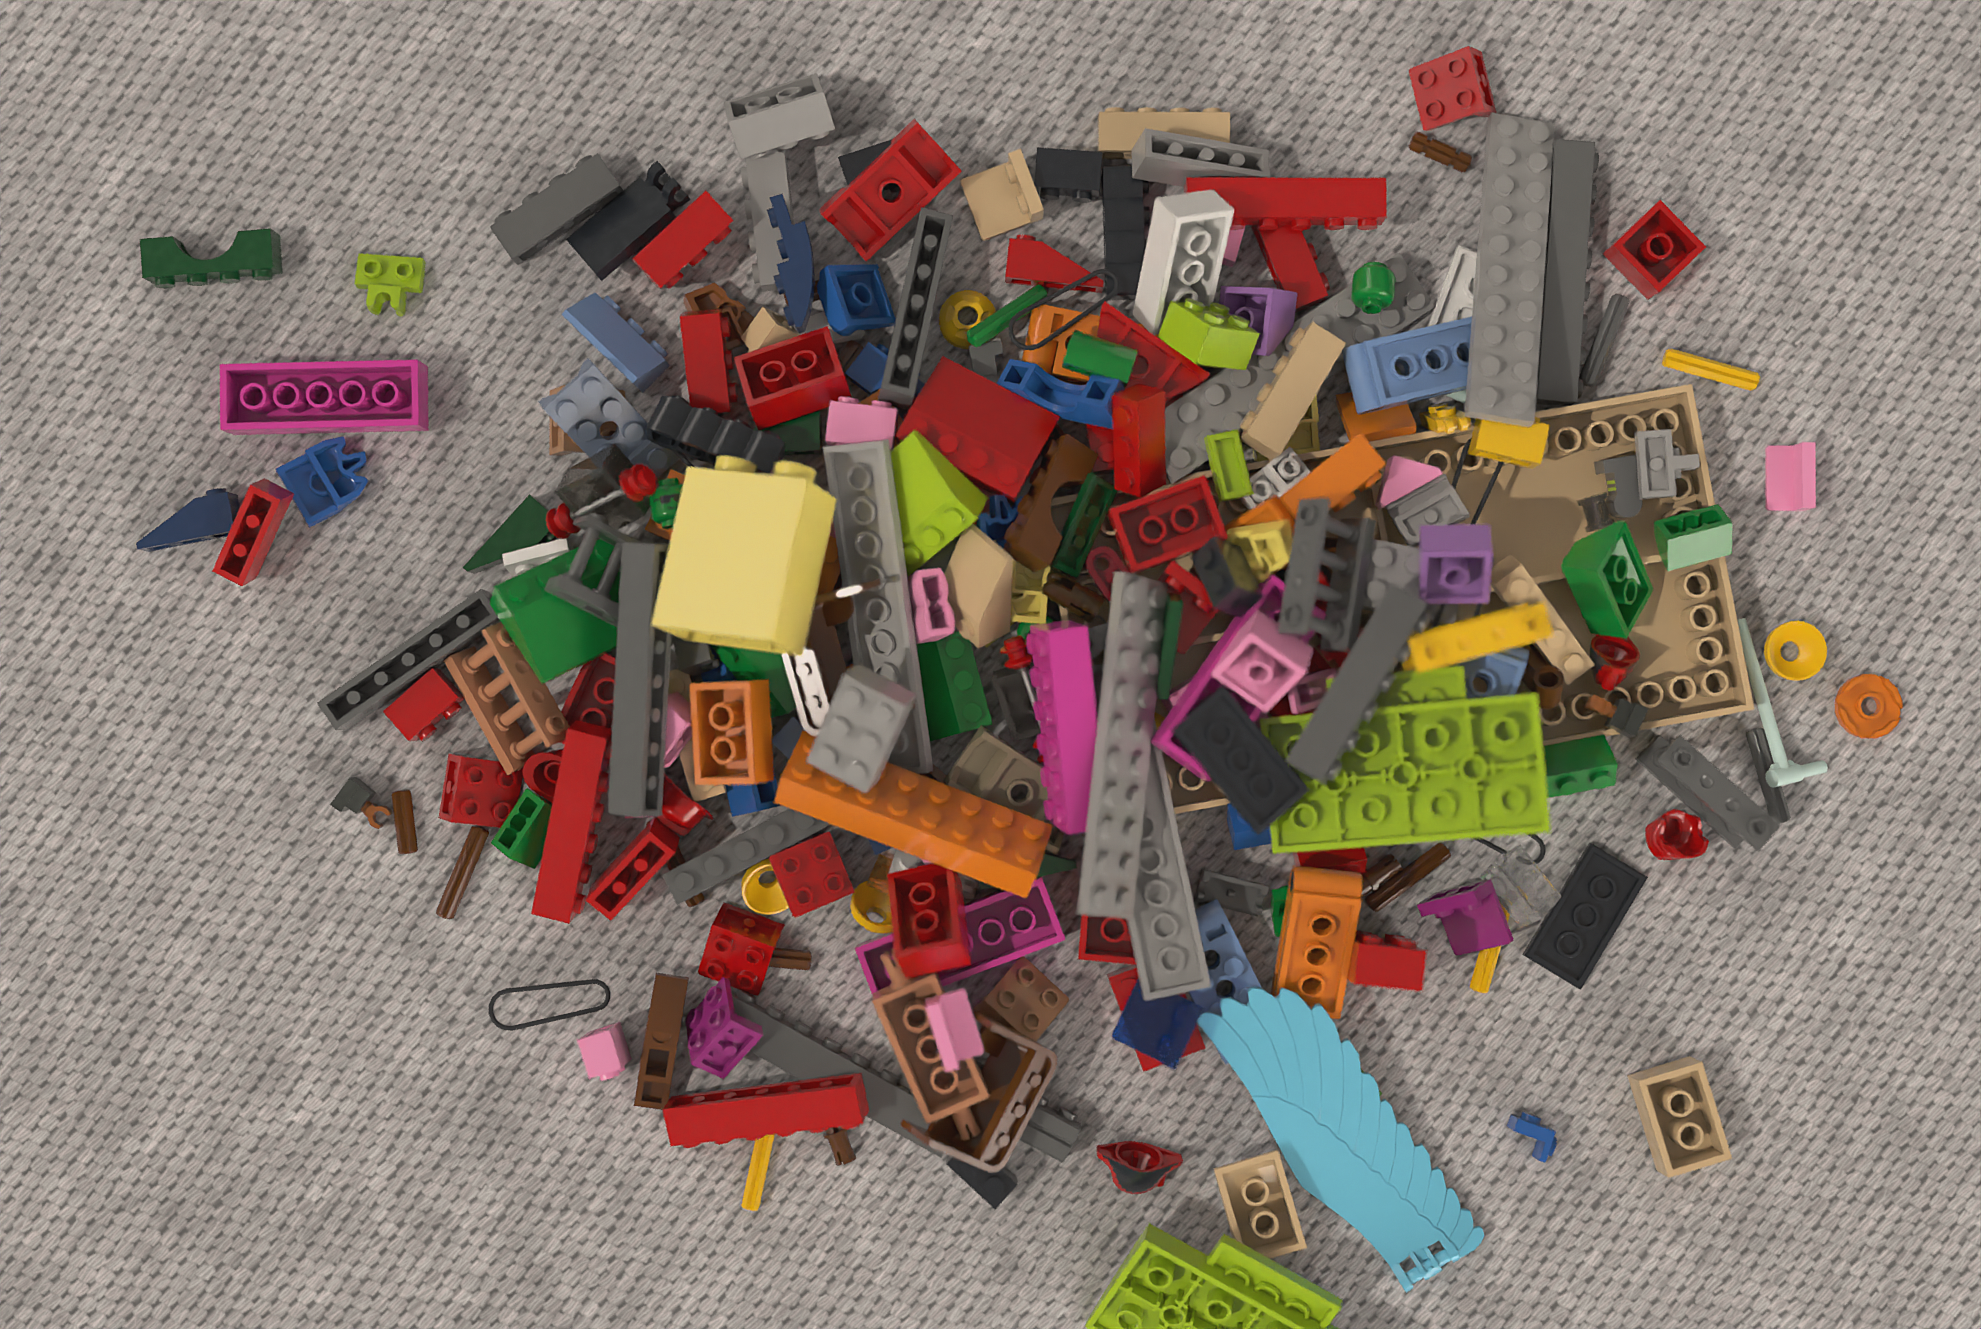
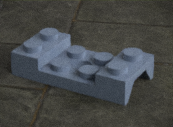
(590, 402)

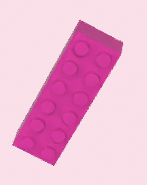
(324, 397)
(1205, 684)
(1066, 719)
(998, 931)

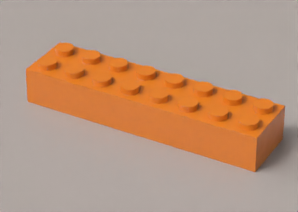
(922, 820)

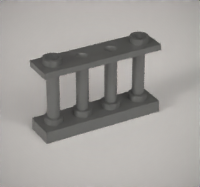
(1347, 581)
(570, 586)
(1708, 792)

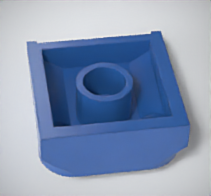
(854, 298)

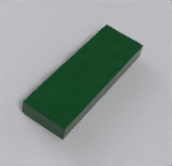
(1083, 524)
(1169, 643)

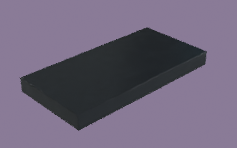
(1239, 760)
(1585, 916)

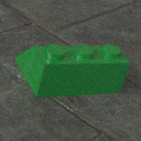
(1608, 580)
(761, 665)
(951, 687)
(1579, 766)

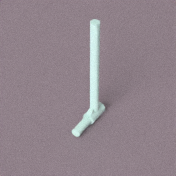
(1783, 770)

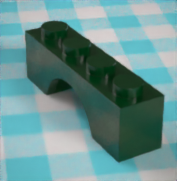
(251, 254)

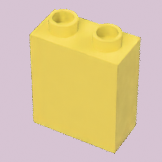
(745, 557)

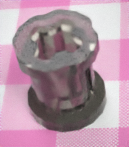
(1596, 512)

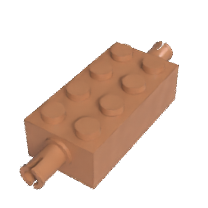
(913, 1041)

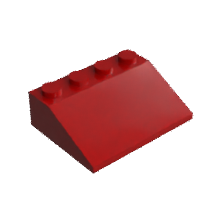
(980, 427)

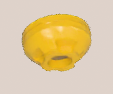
(949, 324)
(1810, 645)
(762, 897)
(871, 900)

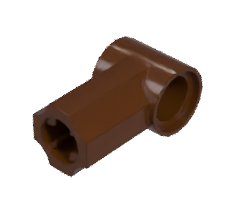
(1542, 678)

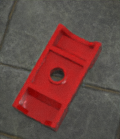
(913, 164)

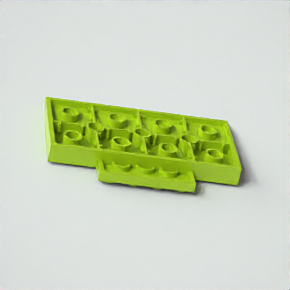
(1422, 770)
(1231, 1288)

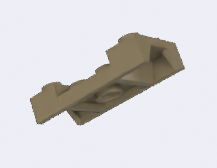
(992, 769)

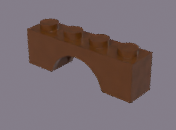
(1033, 536)

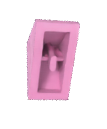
(1403, 477)
(1309, 690)

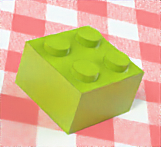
(1208, 334)

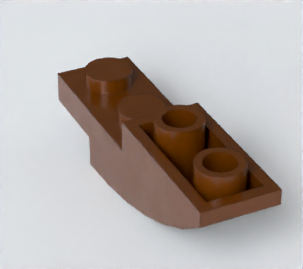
(661, 1041)

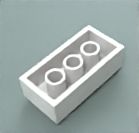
(1182, 254)

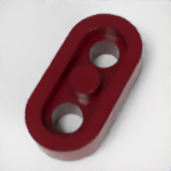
(1104, 578)

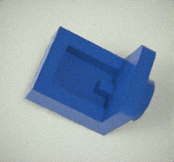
(1530, 1126)

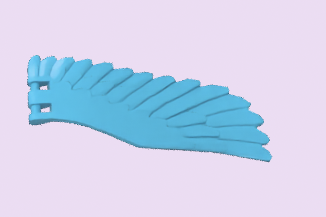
(1339, 1132)

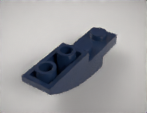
(797, 275)

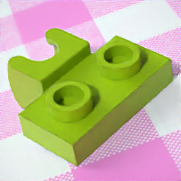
(389, 280)

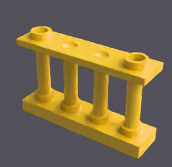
(1478, 636)

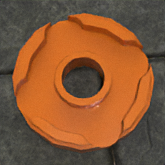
(1849, 709)

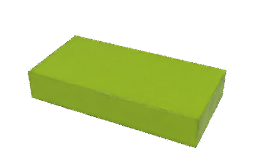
(1228, 465)

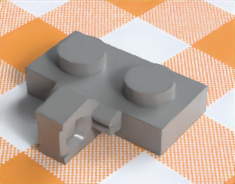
(1660, 464)

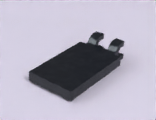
(628, 221)

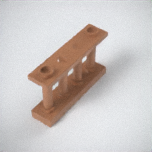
(490, 707)

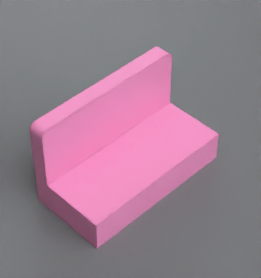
(1791, 477)
(954, 1028)

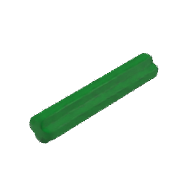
(1001, 319)

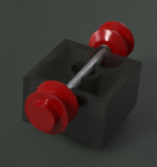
(603, 486)
(1016, 691)

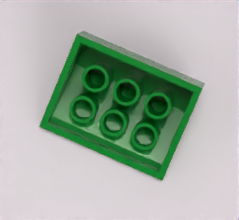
(549, 629)

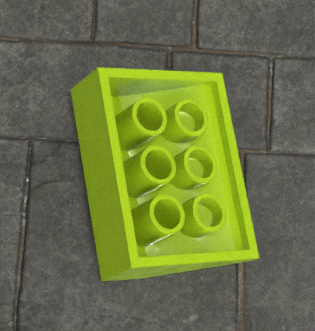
(931, 499)

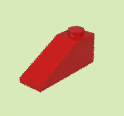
(1038, 264)

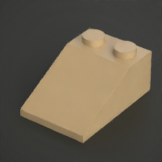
(980, 587)
(1260, 1205)

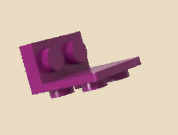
(1469, 916)
(717, 1034)

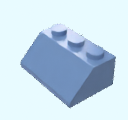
(618, 339)

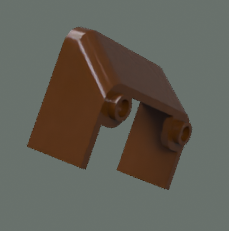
(822, 667)
(1016, 1080)

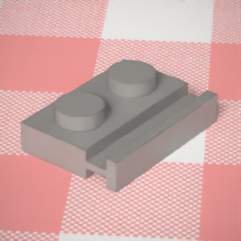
(1428, 505)

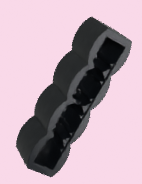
(1123, 228)
(706, 435)

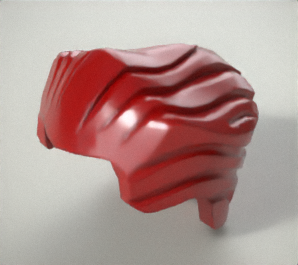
(1676, 836)

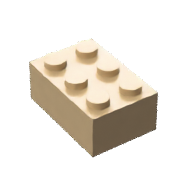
(1679, 1116)

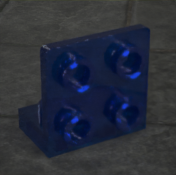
(1157, 1025)

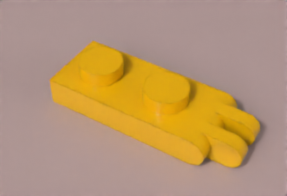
(1444, 419)

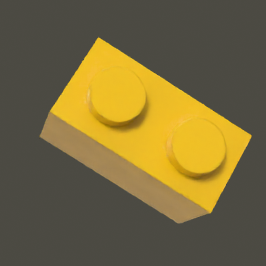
(1509, 442)

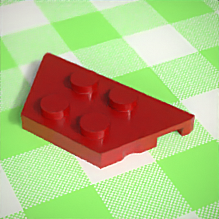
(1155, 361)

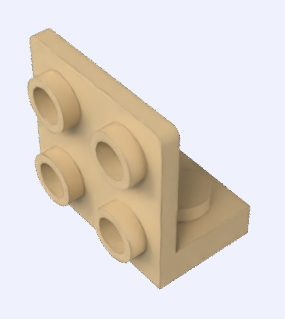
(1003, 197)

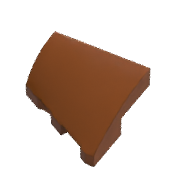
(714, 297)

